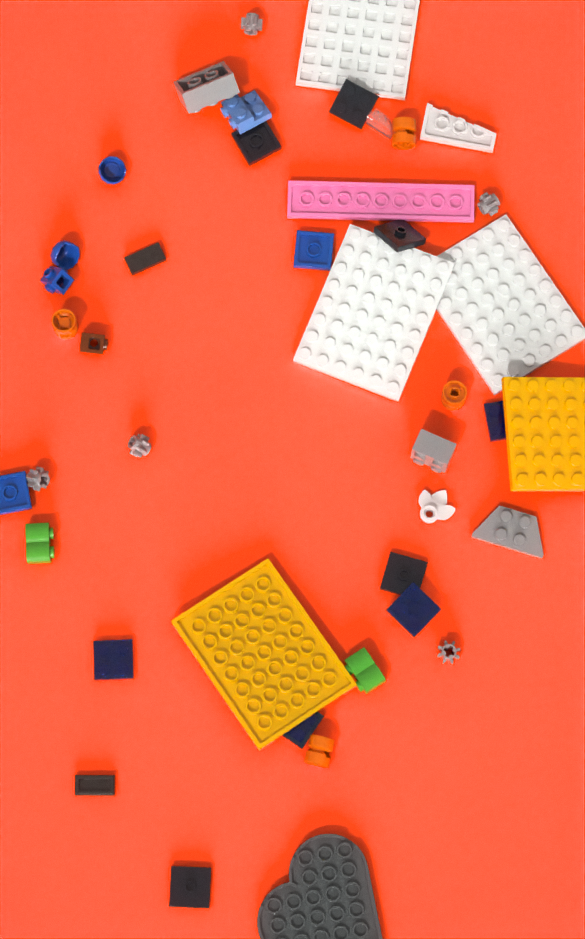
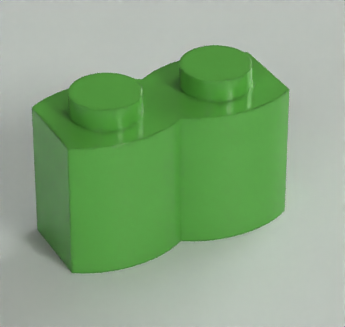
(39, 543)
(364, 671)

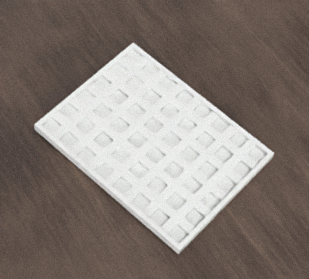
(358, 42)
(505, 305)
(373, 313)

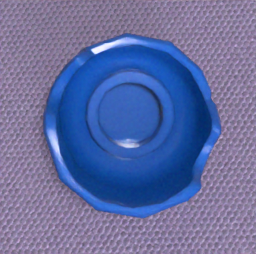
(112, 170)
(65, 254)

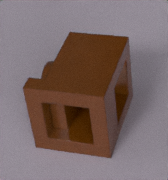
(86, 339)

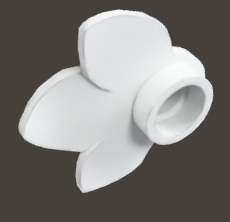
(436, 504)

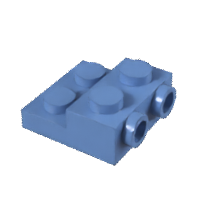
(245, 111)

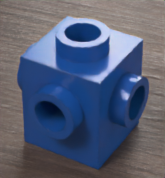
(56, 280)

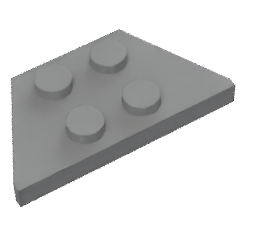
(511, 531)

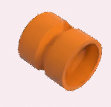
(404, 133)
(64, 324)
(453, 395)
(319, 751)

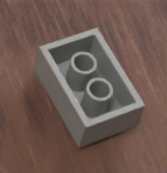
(206, 87)

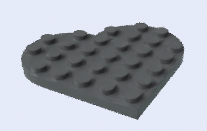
(325, 895)

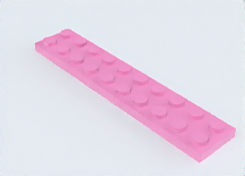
(380, 201)

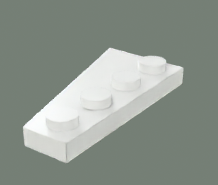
(449, 130)

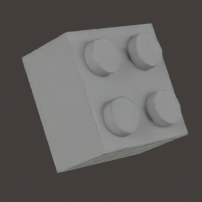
(432, 451)

